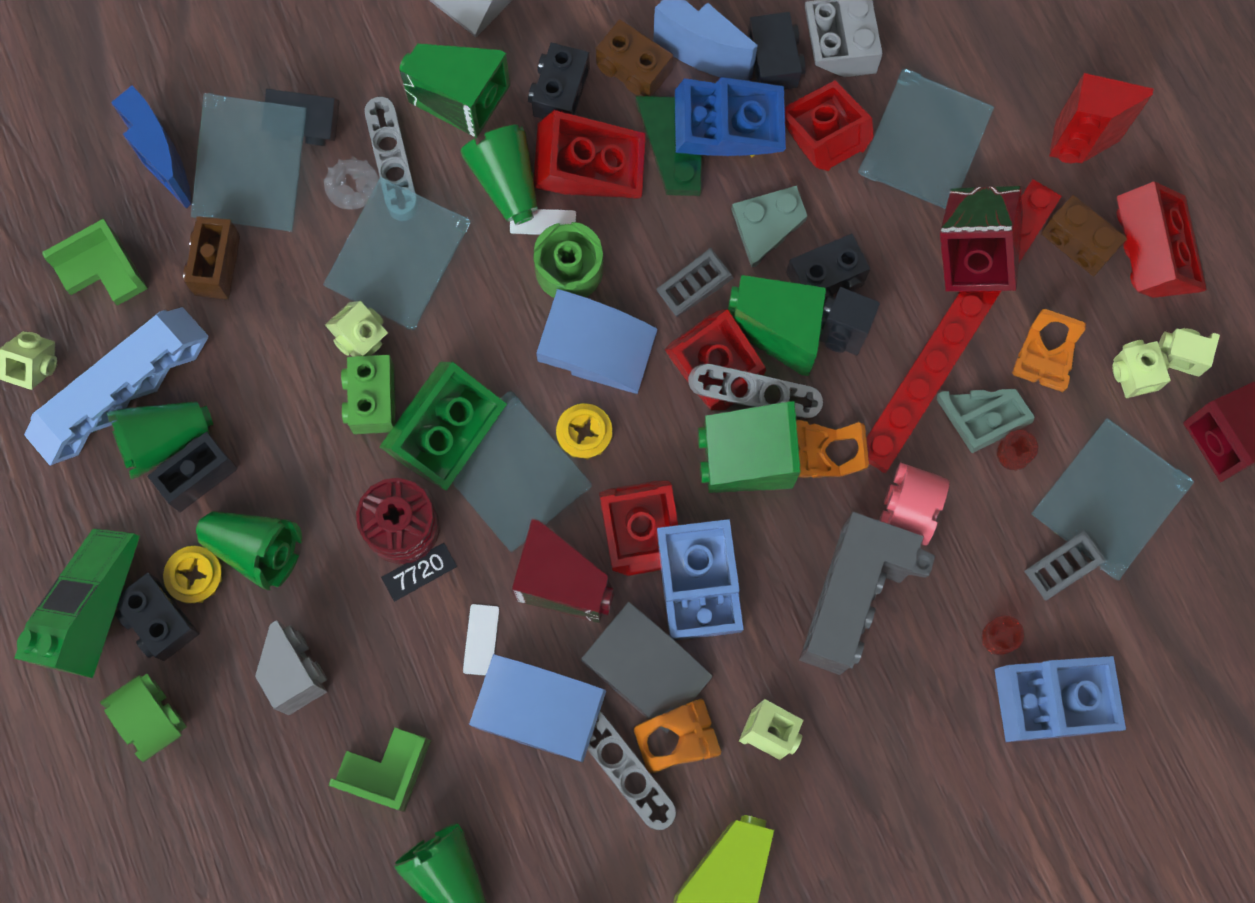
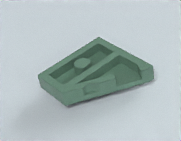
(768, 220)
(985, 415)

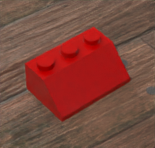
(1096, 117)
(1160, 241)

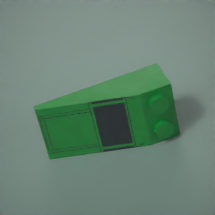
(79, 607)

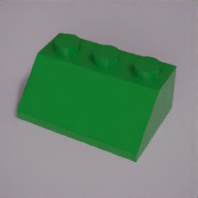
(443, 425)

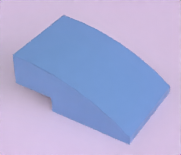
(704, 39)
(596, 342)
(700, 580)
(1059, 698)
(537, 708)

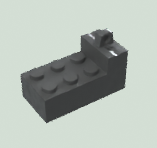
(861, 563)

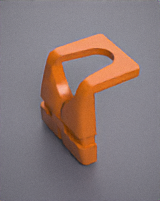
(1048, 366)
(812, 445)
(695, 740)

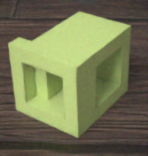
(1189, 350)
(780, 722)

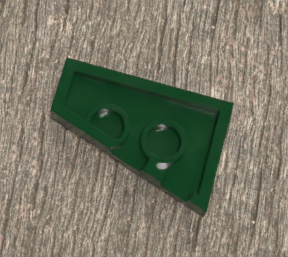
(678, 171)

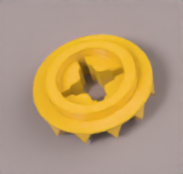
(577, 417)
(185, 560)

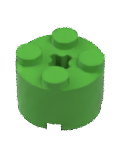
(567, 244)
(142, 718)

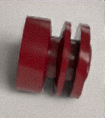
(417, 526)

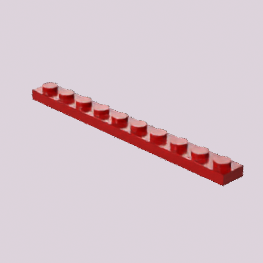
(947, 345)

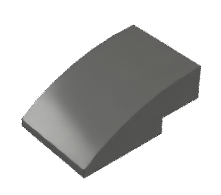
(645, 665)

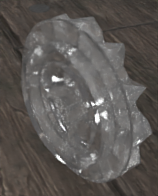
(344, 196)

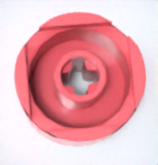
(915, 501)

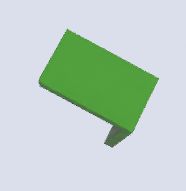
(93, 256)
(388, 781)

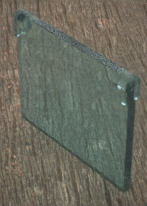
(926, 139)
(248, 162)
(397, 253)
(518, 475)
(1116, 494)

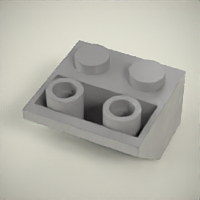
(844, 36)
(286, 672)

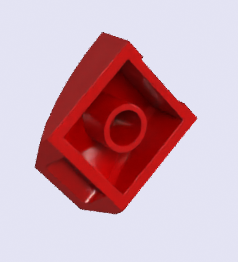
(829, 125)
(720, 343)
(632, 521)

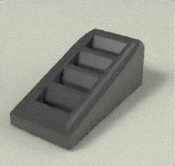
(697, 265)
(1092, 547)

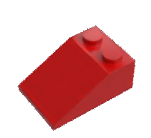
(588, 157)

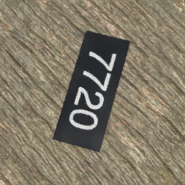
(419, 573)

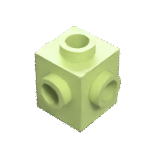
(357, 329)
(27, 360)
(1141, 368)

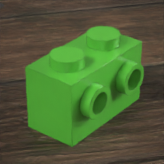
(370, 394)

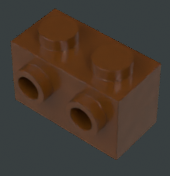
(633, 59)
(1083, 235)
(211, 257)

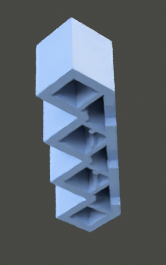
(123, 374)

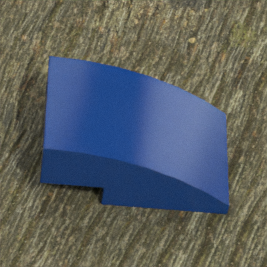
(729, 118)
(152, 144)

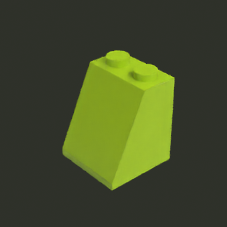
(732, 866)

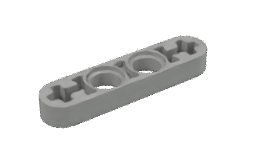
(395, 157)
(756, 389)
(628, 765)

